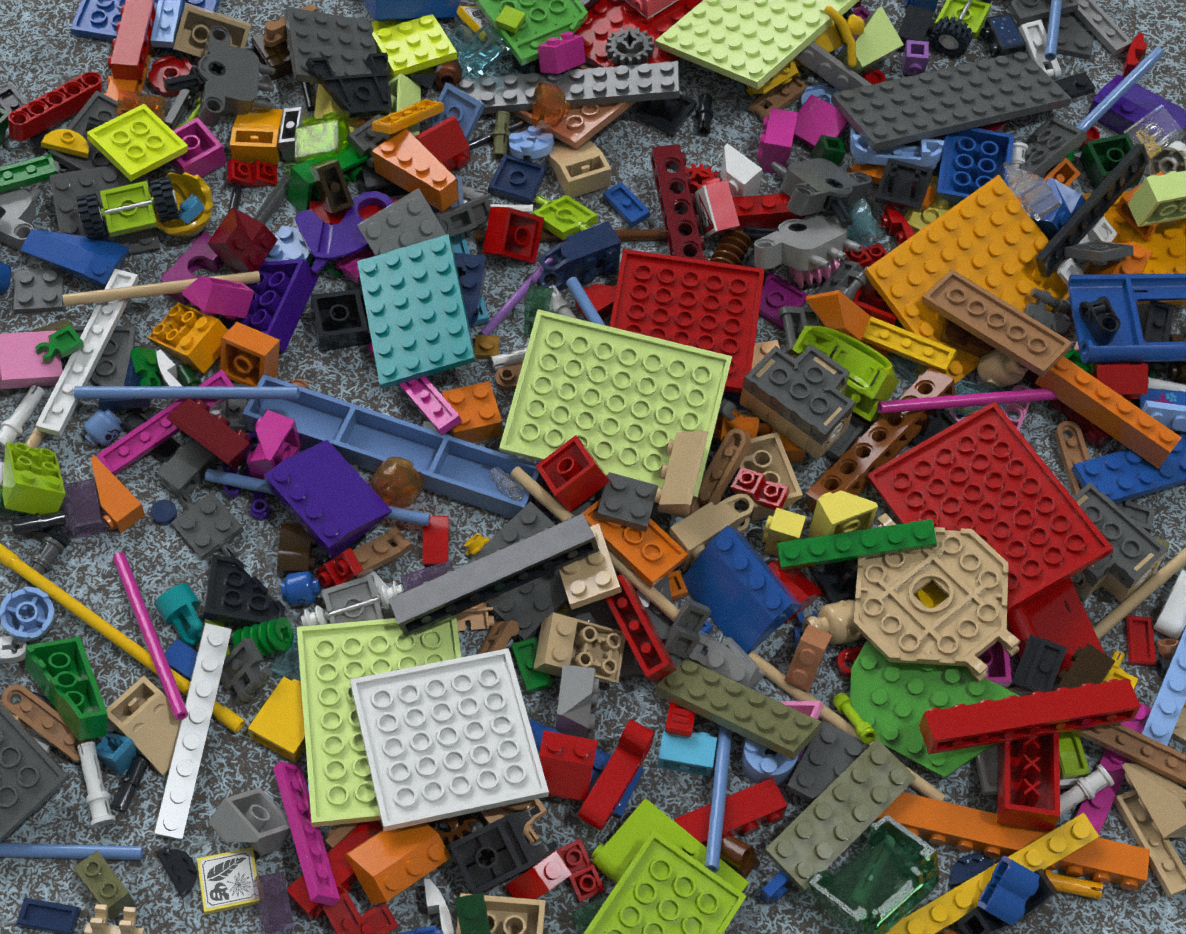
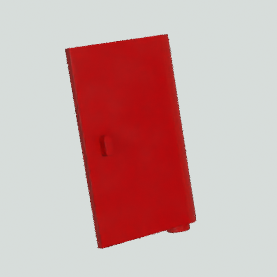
(1051, 620)

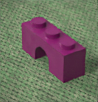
(196, 257)

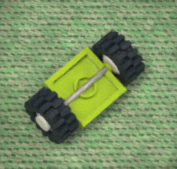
(958, 25)
(128, 208)

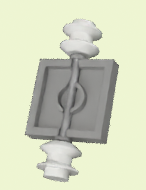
(352, 602)

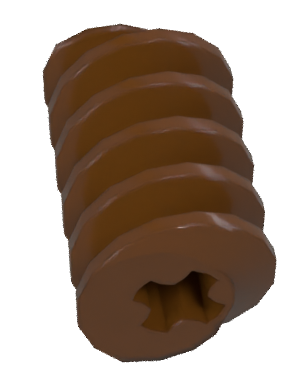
(732, 248)

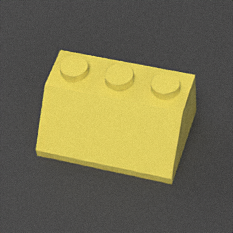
(841, 513)

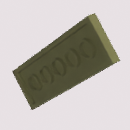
(739, 708)
(839, 815)

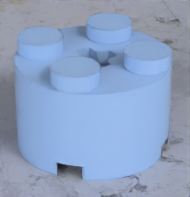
(761, 767)

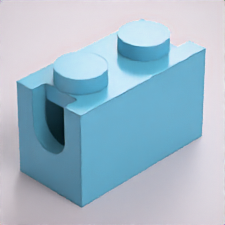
(688, 754)

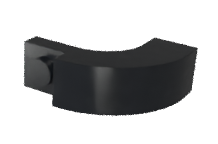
(982, 922)

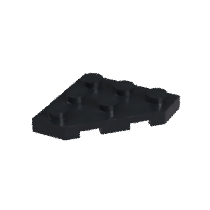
(237, 596)

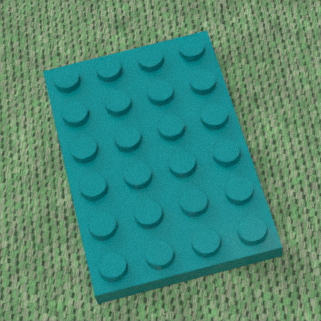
(416, 311)

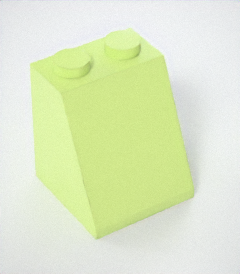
(875, 43)

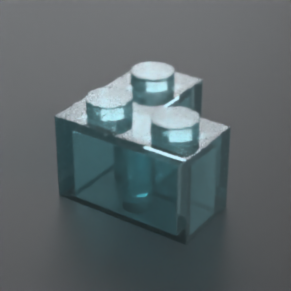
(477, 50)

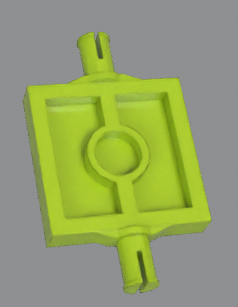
(564, 216)

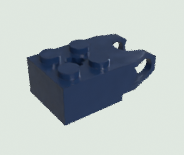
(583, 256)
(472, 277)

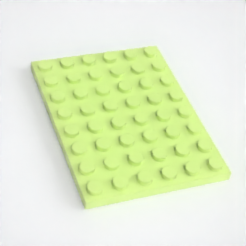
(749, 36)
(615, 393)
(335, 751)

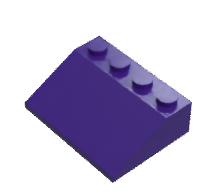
(1134, 106)
(278, 299)
(326, 497)

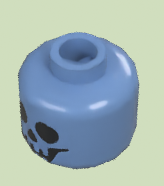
(102, 428)

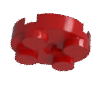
(162, 68)

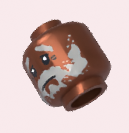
(448, 72)

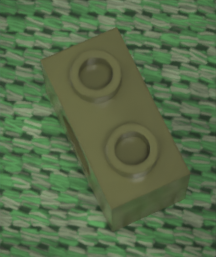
(103, 884)

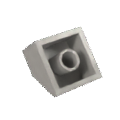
(576, 696)
(251, 819)

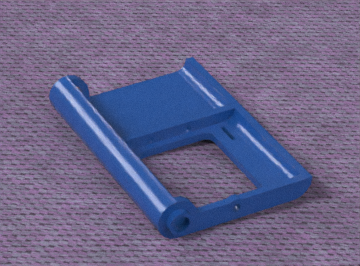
(1123, 292)

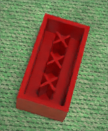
(1029, 782)

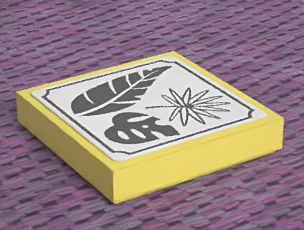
(227, 880)

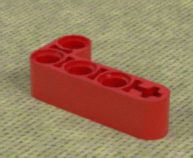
(617, 775)

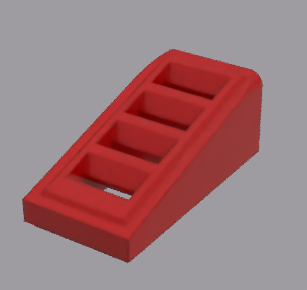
(679, 720)

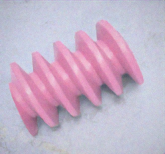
(817, 274)

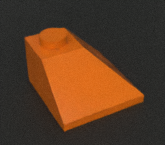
(839, 313)

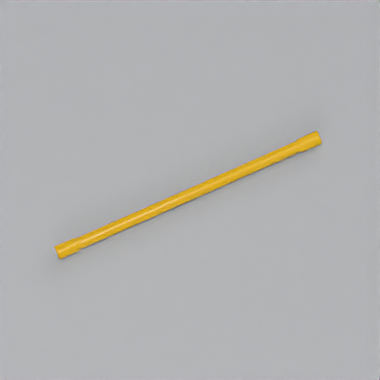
(12, 561)

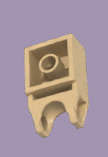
(706, 523)

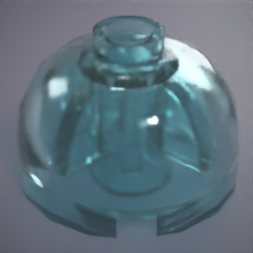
(864, 226)

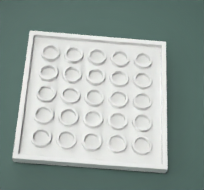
(447, 739)

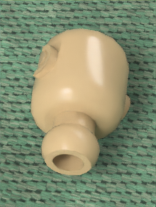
(999, 370)
(837, 620)

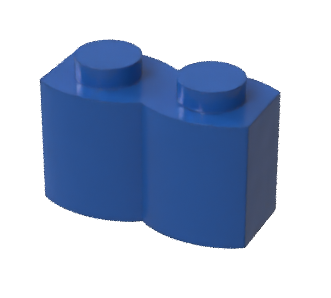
(1008, 890)

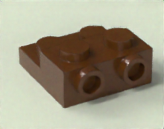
(964, 340)

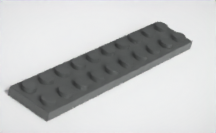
(580, 86)

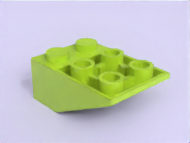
(31, 480)

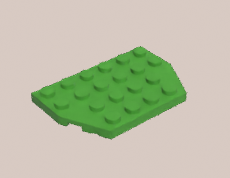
(543, 21)
(898, 694)

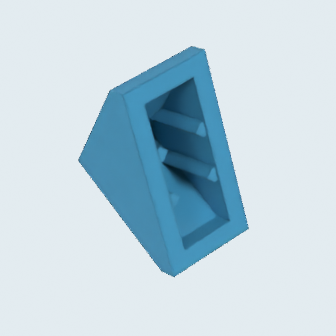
(116, 752)

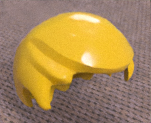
(183, 186)

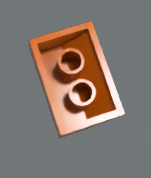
(396, 860)

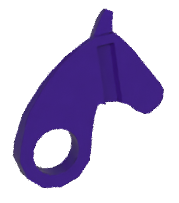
(337, 240)

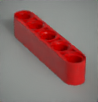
(53, 106)

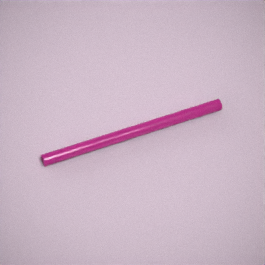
(965, 400)
(150, 636)

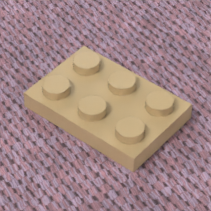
(591, 576)

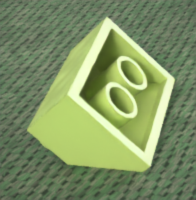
(404, 94)

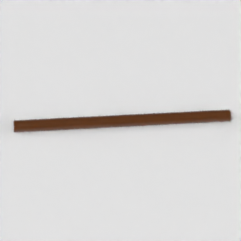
(624, 235)

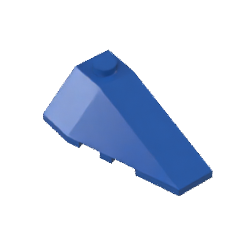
(75, 254)

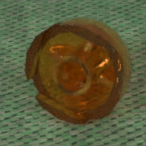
(549, 106)
(397, 482)

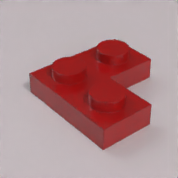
(347, 920)

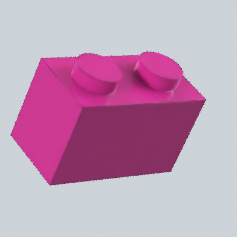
(561, 55)

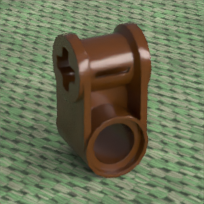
(739, 856)

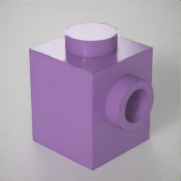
(915, 57)

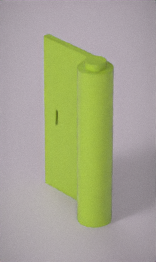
(622, 847)

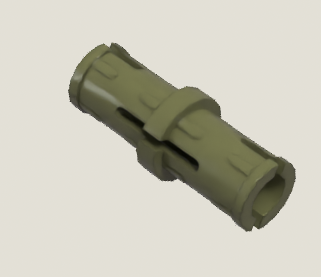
(501, 134)

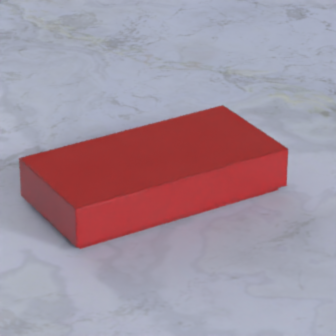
(1140, 641)

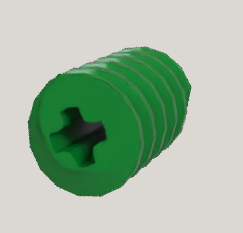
(268, 636)

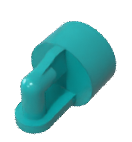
(179, 608)

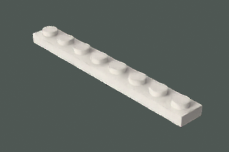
(83, 362)
(192, 732)

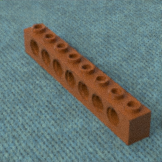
(882, 441)

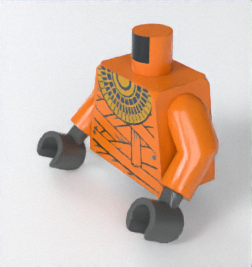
(731, 418)

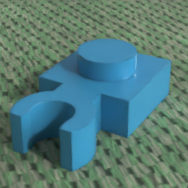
(190, 208)

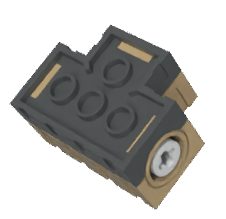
(800, 397)
(1134, 549)

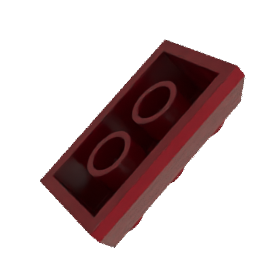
(211, 432)

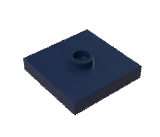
(517, 179)

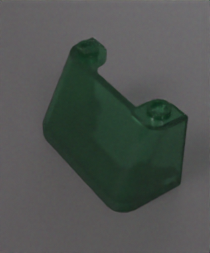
(880, 881)

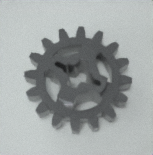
(629, 47)

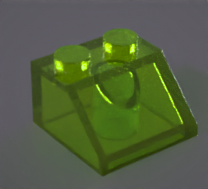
(321, 136)

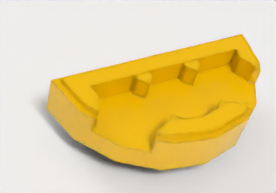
(67, 142)

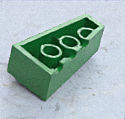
(302, 183)
(69, 684)

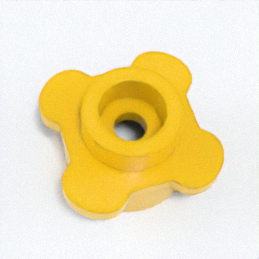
(475, 543)

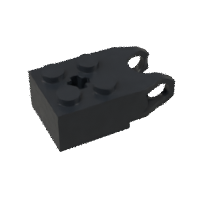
(340, 319)
(508, 846)

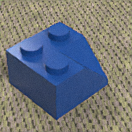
(1070, 203)

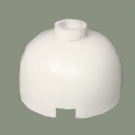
(1170, 159)

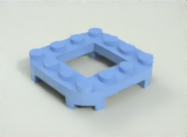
(926, 154)

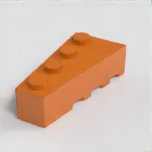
(412, 167)

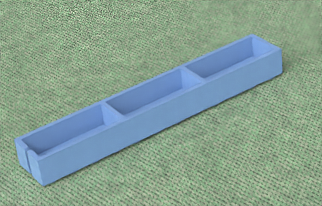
(369, 437)

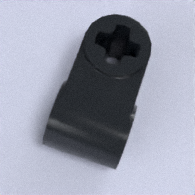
(1100, 319)

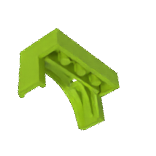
(862, 362)

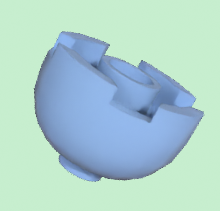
(27, 614)

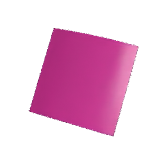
(818, 119)

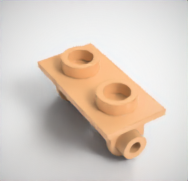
(477, 616)

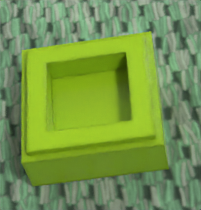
(510, 19)

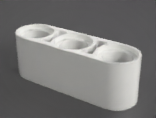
(1173, 614)

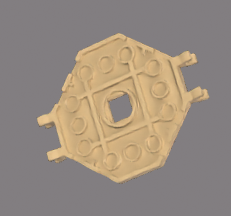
(957, 627)

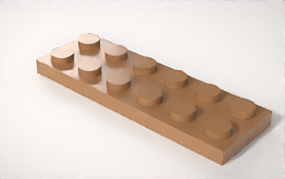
(997, 323)

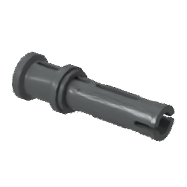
(42, 560)

